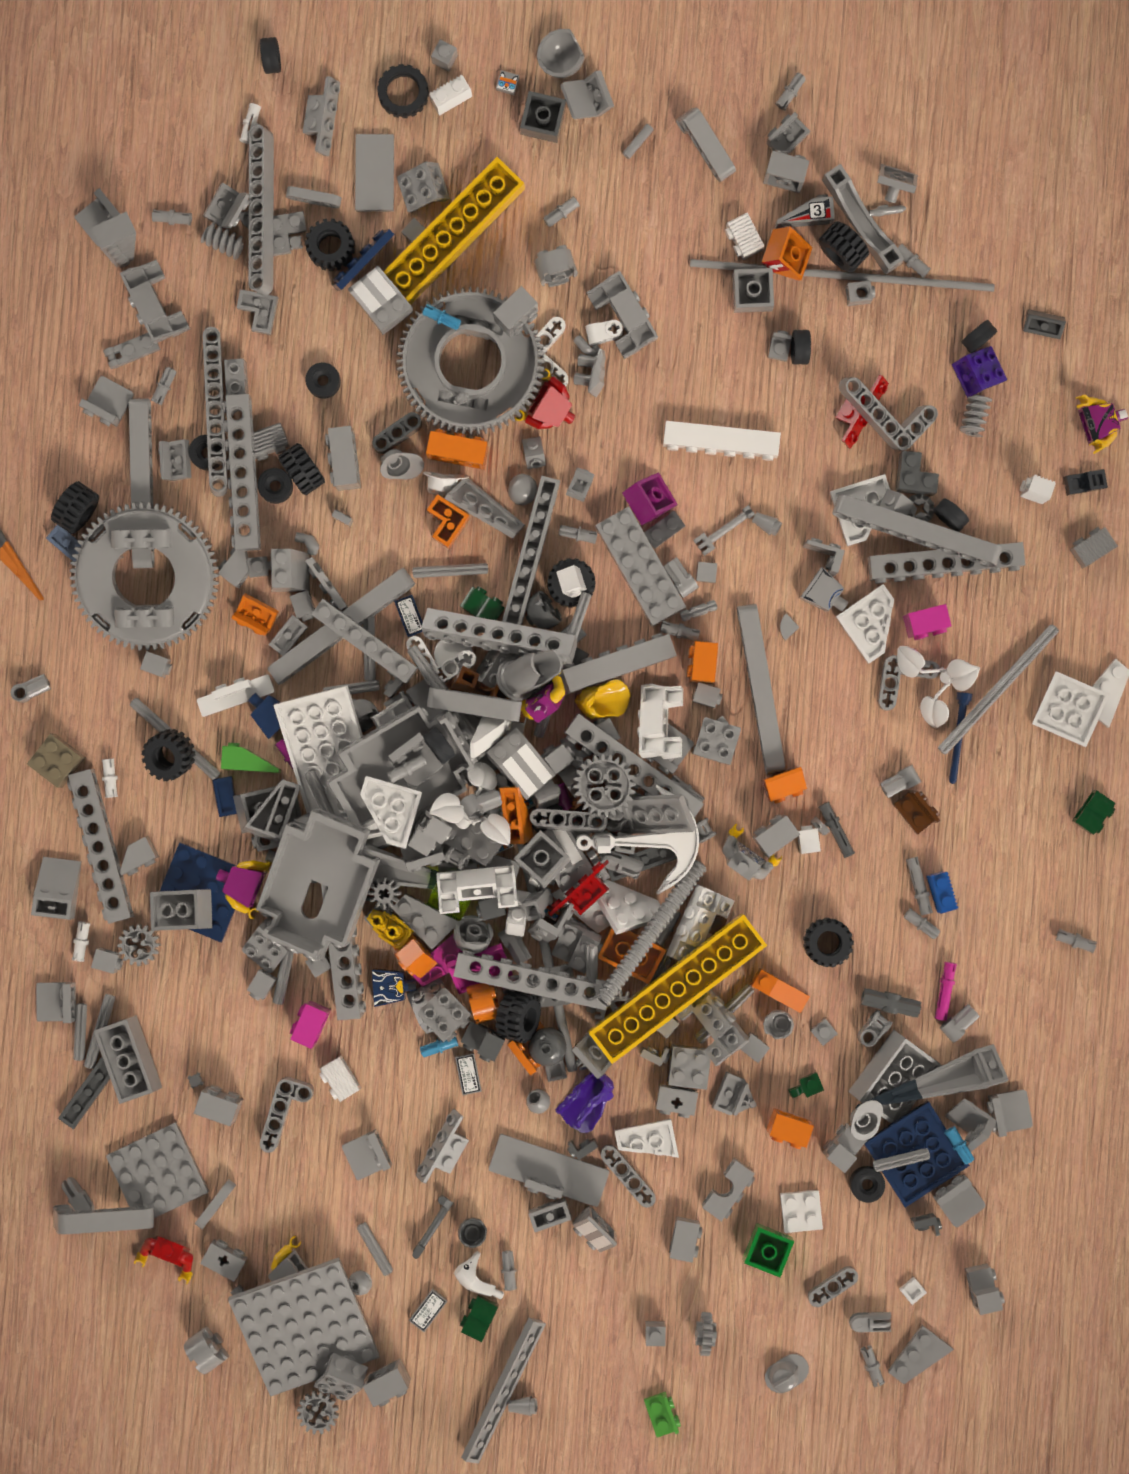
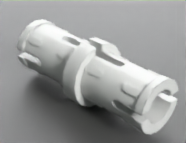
(253, 111)
(109, 778)
(81, 941)

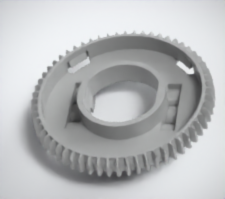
(422, 365)
(149, 530)

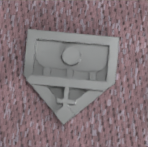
(733, 1095)

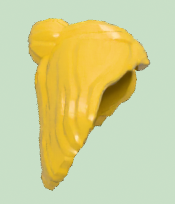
(604, 699)

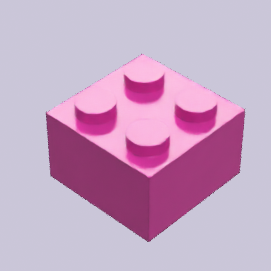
(930, 620)
(310, 1024)

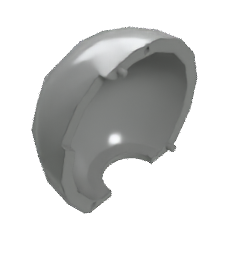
(560, 54)

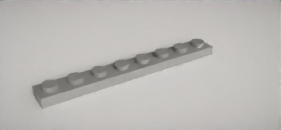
(503, 1390)

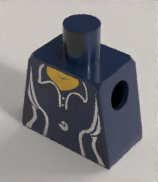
(390, 986)

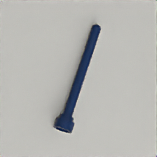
(963, 701)

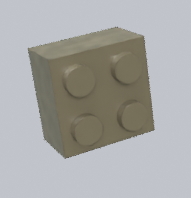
(56, 760)

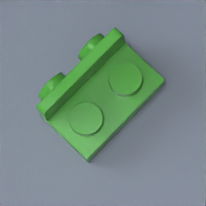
(661, 1414)

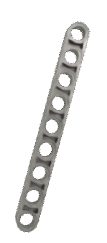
(261, 178)
(215, 402)
(141, 468)
(917, 530)
(326, 638)
(761, 689)

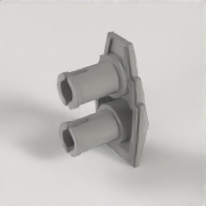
(596, 380)

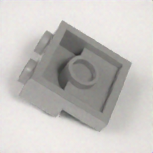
(573, 943)

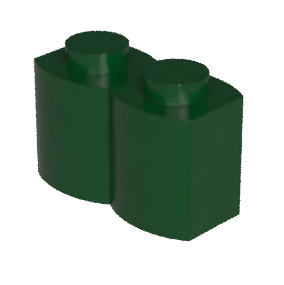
(481, 605)
(1094, 812)
(479, 1319)

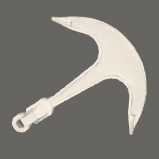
(683, 844)

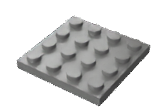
(158, 1171)

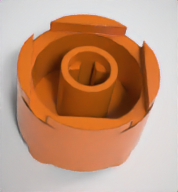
(482, 1002)

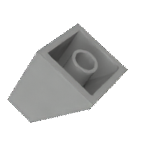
(289, 571)

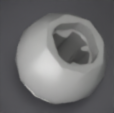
(538, 1101)
(360, 1282)

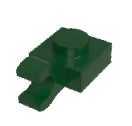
(808, 1085)

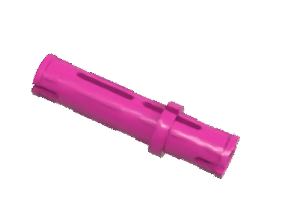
(947, 982)

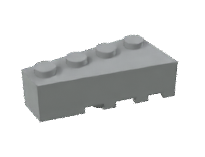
(117, 239)

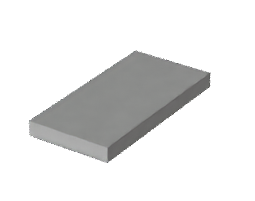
(374, 173)

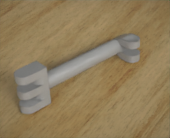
(707, 541)

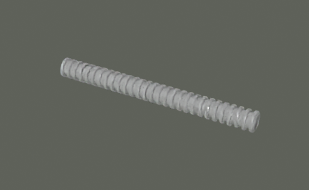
(650, 934)

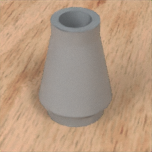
(767, 523)
(523, 1406)

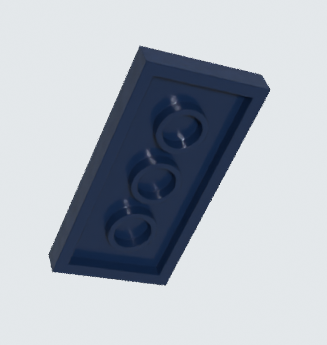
(367, 254)

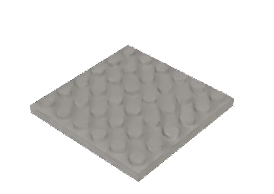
(300, 1323)

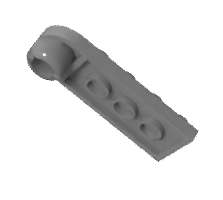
(653, 815)

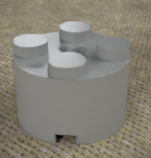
(555, 266)
(205, 1350)

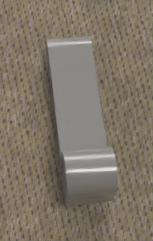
(707, 143)
(569, 816)
(281, 1115)

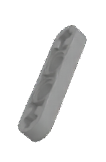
(628, 1175)

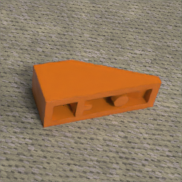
(516, 814)
(779, 990)

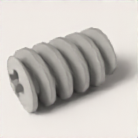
(223, 242)
(974, 415)

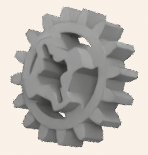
(705, 1334)

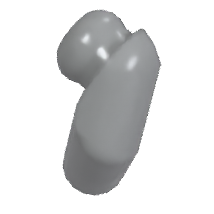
(584, 347)
(309, 541)

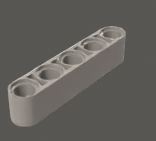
(474, 704)

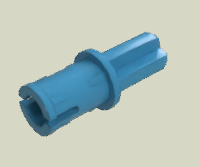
(441, 317)
(437, 1046)
(959, 1145)

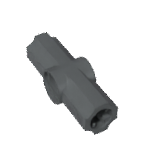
(891, 1002)

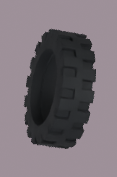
(403, 71)

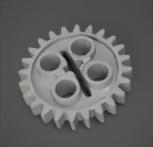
(605, 803)

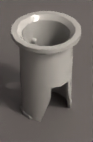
(521, 676)

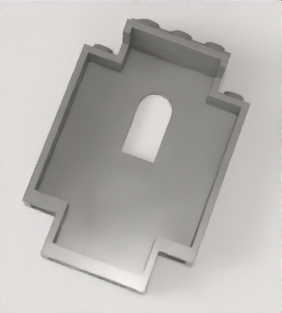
(370, 758)
(327, 853)

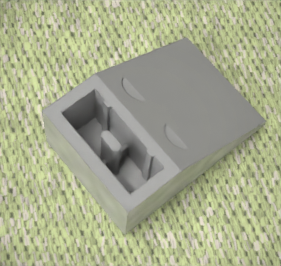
(57, 888)

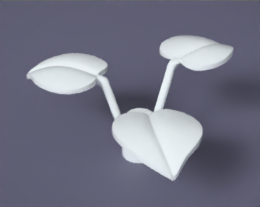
(958, 672)
(449, 809)

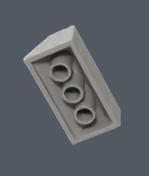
(128, 1059)

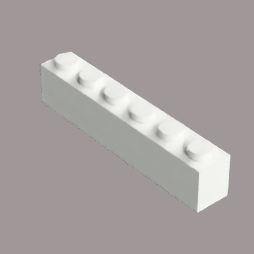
(722, 440)

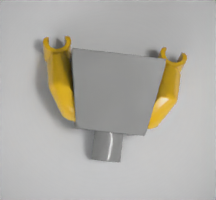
(286, 1262)

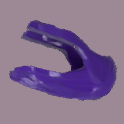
(586, 1102)

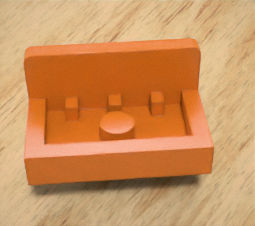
(255, 615)

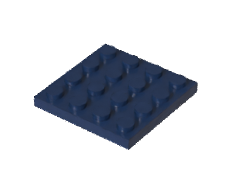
(198, 871)
(913, 1132)

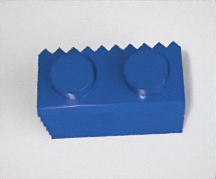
(942, 892)

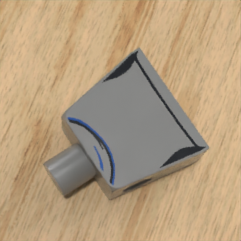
(824, 592)

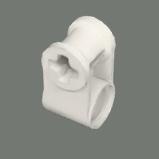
(600, 332)

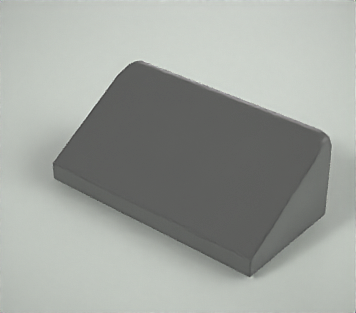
(1044, 324)

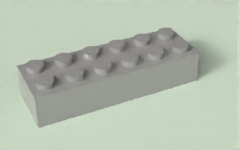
(640, 566)

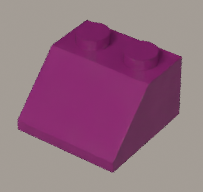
(649, 498)

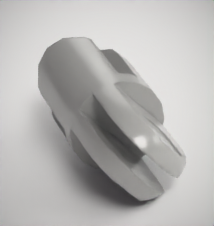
(622, 864)
(77, 1197)
(871, 1322)

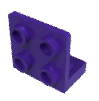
(979, 371)

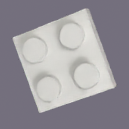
(801, 1211)

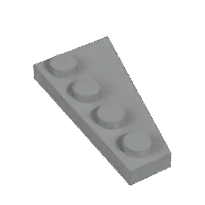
(484, 507)

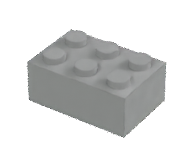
(343, 458)

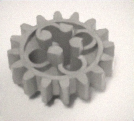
(143, 955)
(306, 1414)

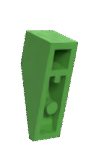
(243, 759)

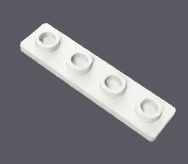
(233, 695)

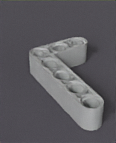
(884, 417)
(101, 1220)

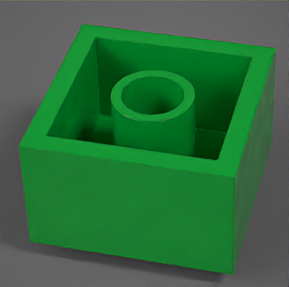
(768, 1250)

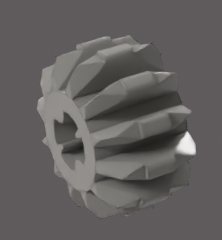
(387, 899)

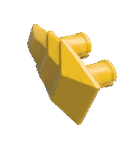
(390, 928)

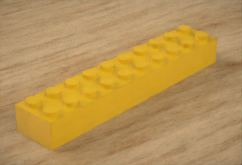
(454, 229)
(677, 988)

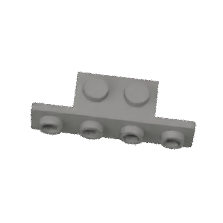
(321, 115)
(445, 1149)

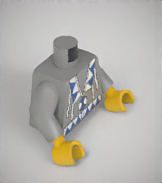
(744, 860)

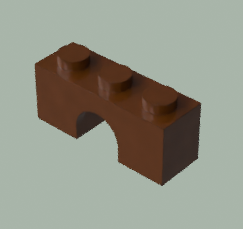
(467, 681)

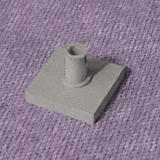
(897, 181)
(591, 1056)

